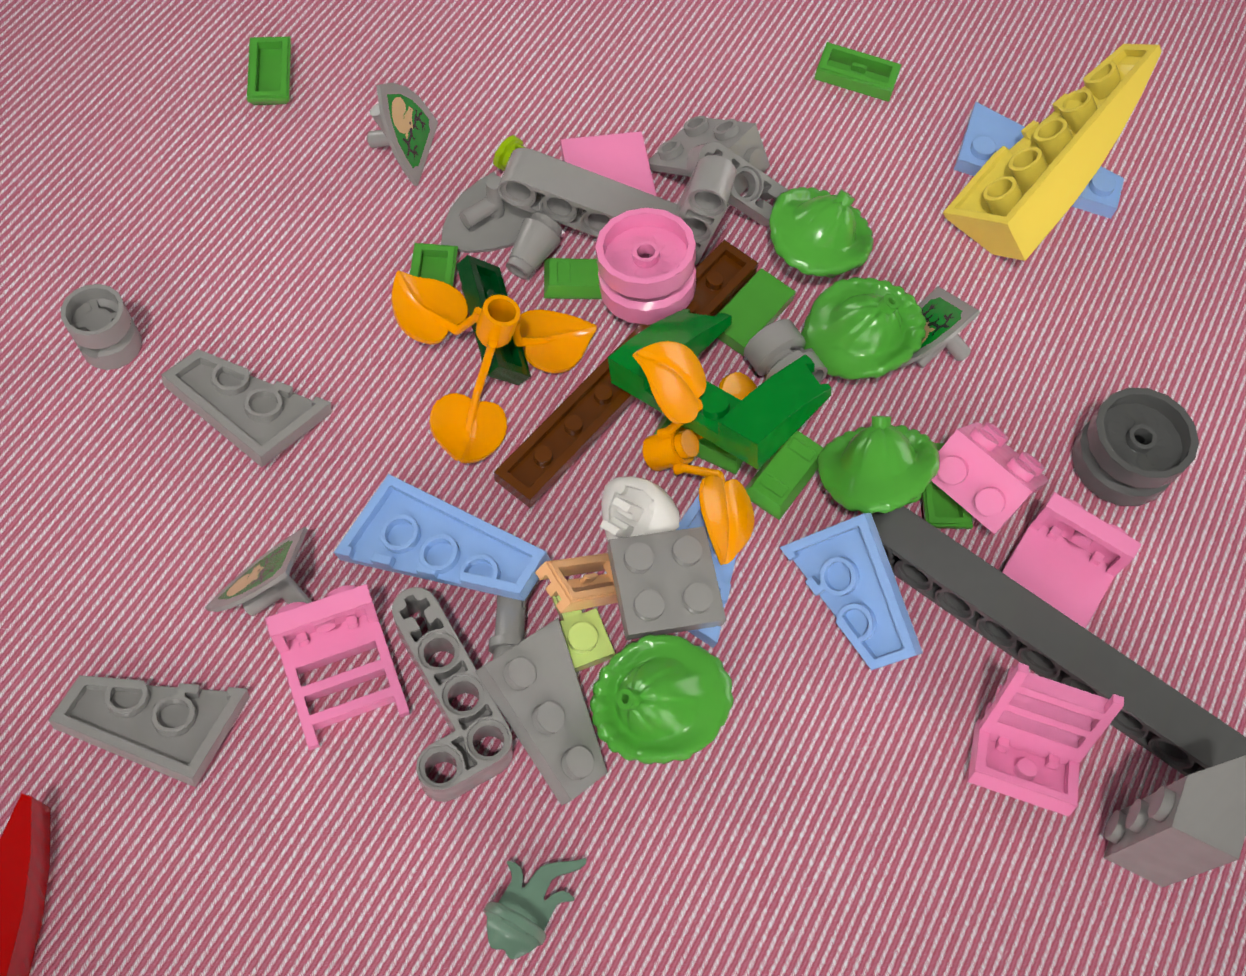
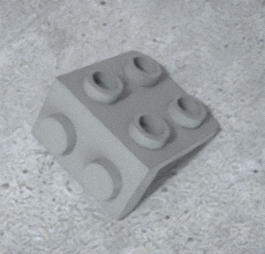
(738, 136)

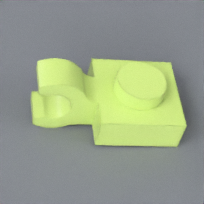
(585, 637)

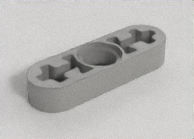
(759, 183)

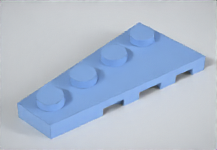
(990, 131)
(438, 542)

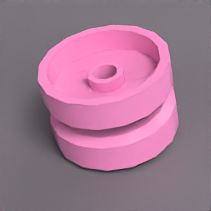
(646, 265)

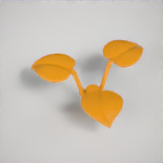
(431, 308)
(676, 385)

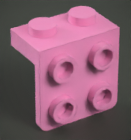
(987, 474)
(1070, 557)

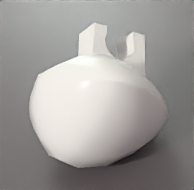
(637, 508)

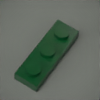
(478, 283)

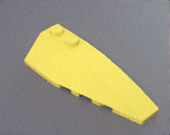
(1036, 181)

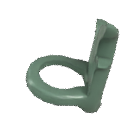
(522, 913)

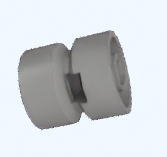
(101, 326)
(778, 347)

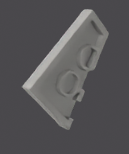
(244, 409)
(547, 711)
(151, 725)

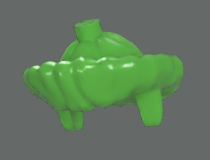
(819, 232)
(864, 328)
(878, 466)
(661, 700)

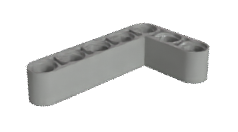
(590, 200)

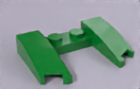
(744, 427)

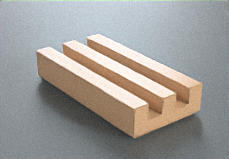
(583, 592)

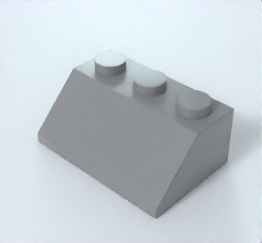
(1182, 826)

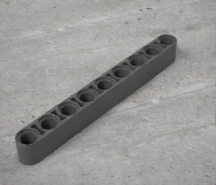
(1054, 644)

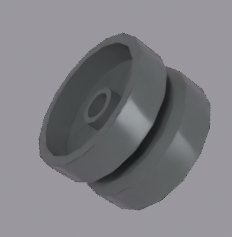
(1134, 446)

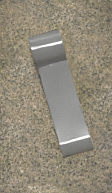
(444, 685)

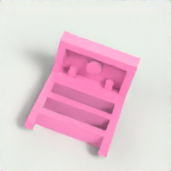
(326, 633)
(1037, 738)

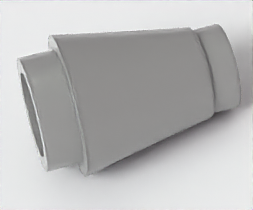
(534, 243)

